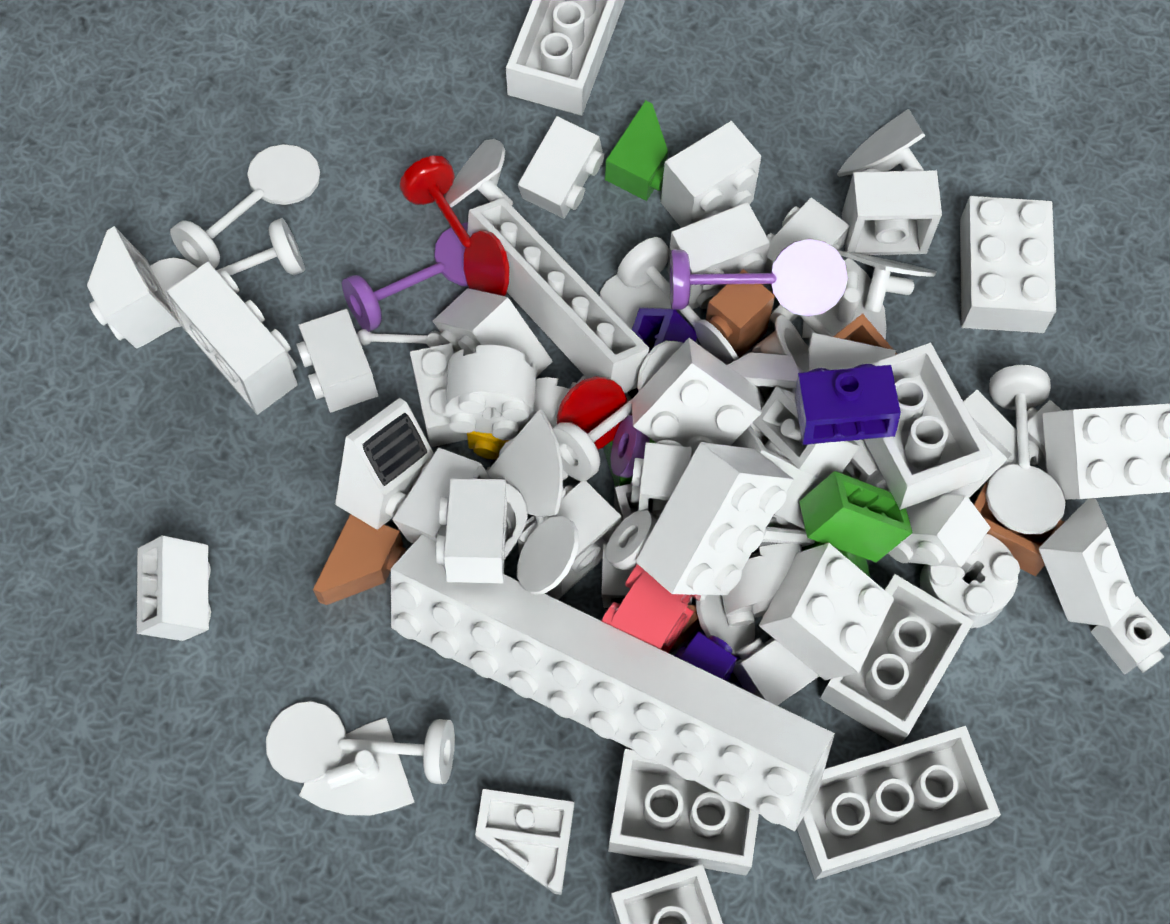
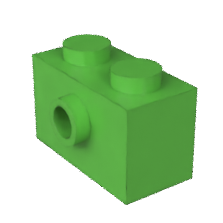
(854, 517)

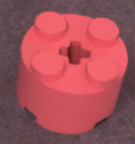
(650, 611)

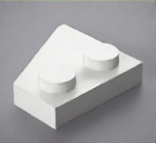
(528, 833)

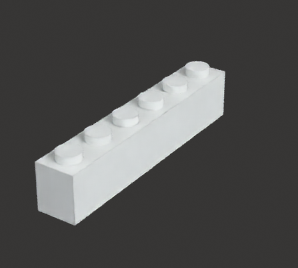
(561, 300)

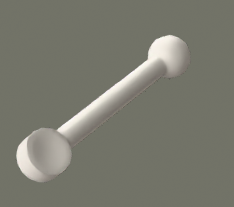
(367, 337)

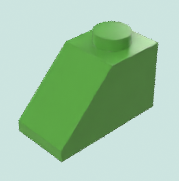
(639, 155)

